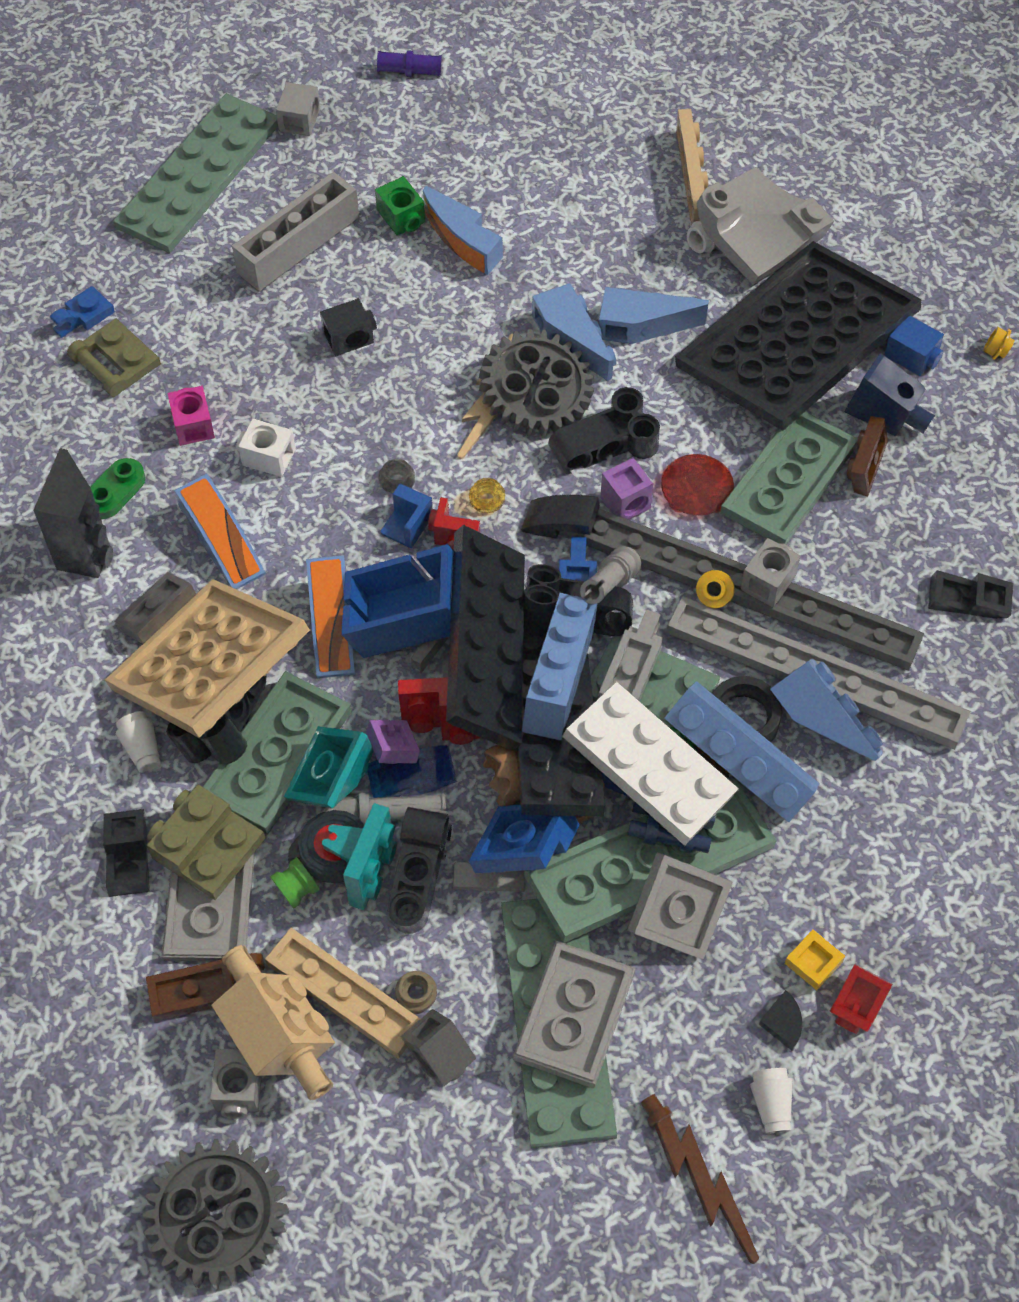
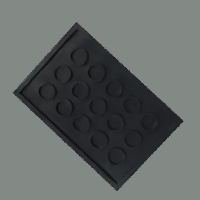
(797, 334)

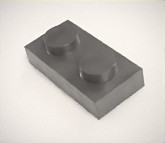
(155, 607)

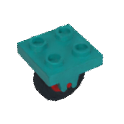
(343, 849)

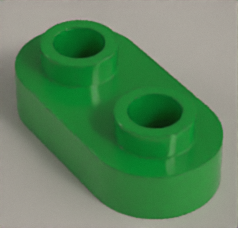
(118, 487)

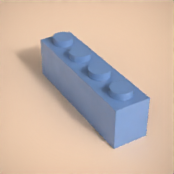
(559, 667)
(742, 751)

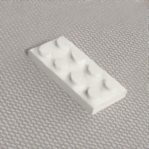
(650, 763)

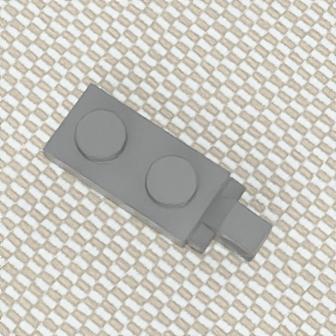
(635, 657)

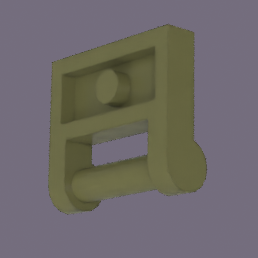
(121, 349)

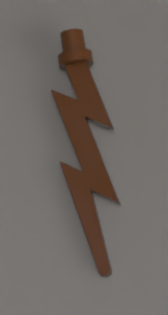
(687, 1150)

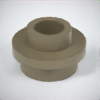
(413, 979)

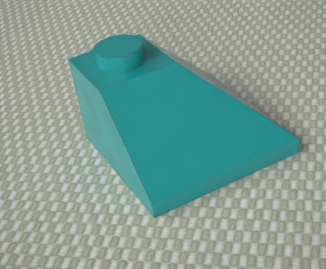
(330, 767)

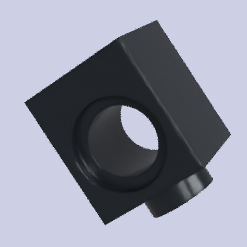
(348, 326)

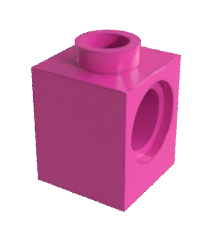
(191, 415)

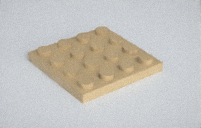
(207, 657)

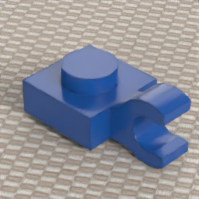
(84, 309)
(577, 567)

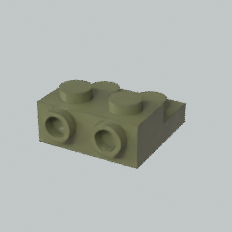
(203, 841)

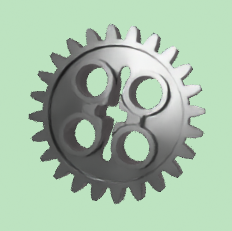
(506, 370)
(235, 1246)

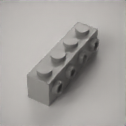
(296, 231)

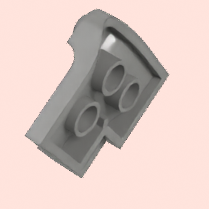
(759, 223)

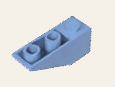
(566, 314)
(640, 316)
(817, 705)

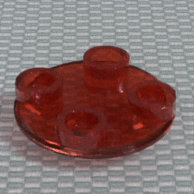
(696, 484)

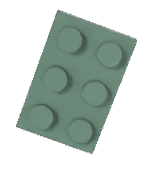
(666, 683)

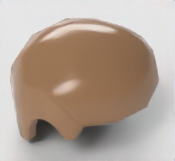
(506, 774)

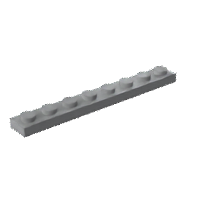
(782, 656)

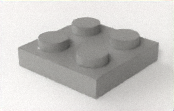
(679, 906)

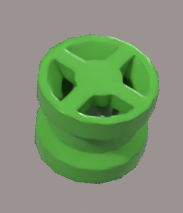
(295, 882)

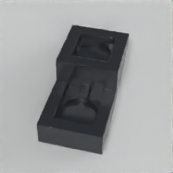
(561, 513)
(977, 597)
(126, 852)

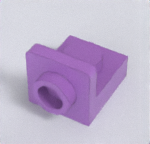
(392, 741)

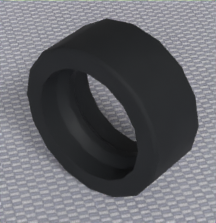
(755, 689)

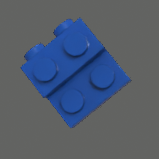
(521, 841)

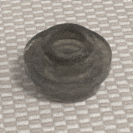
(396, 467)

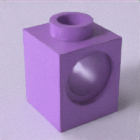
(626, 489)

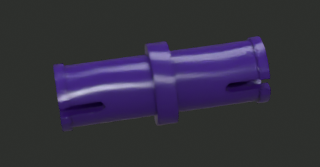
(409, 63)

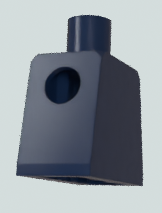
(891, 395)

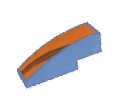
(463, 231)
(219, 532)
(326, 598)

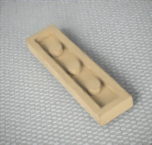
(691, 160)
(343, 991)

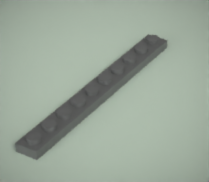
(796, 607)

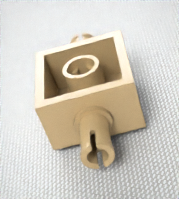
(274, 1023)

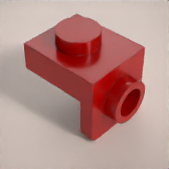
(446, 525)
(860, 1000)

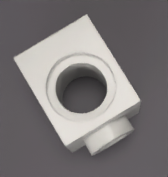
(279, 448)

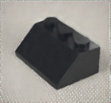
(72, 520)

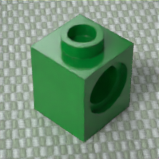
(400, 206)

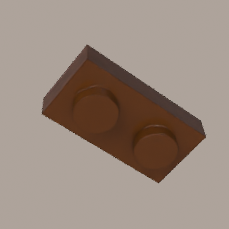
(870, 449)

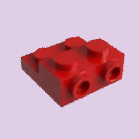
(425, 706)

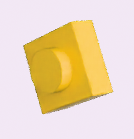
(814, 959)

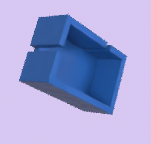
(397, 603)

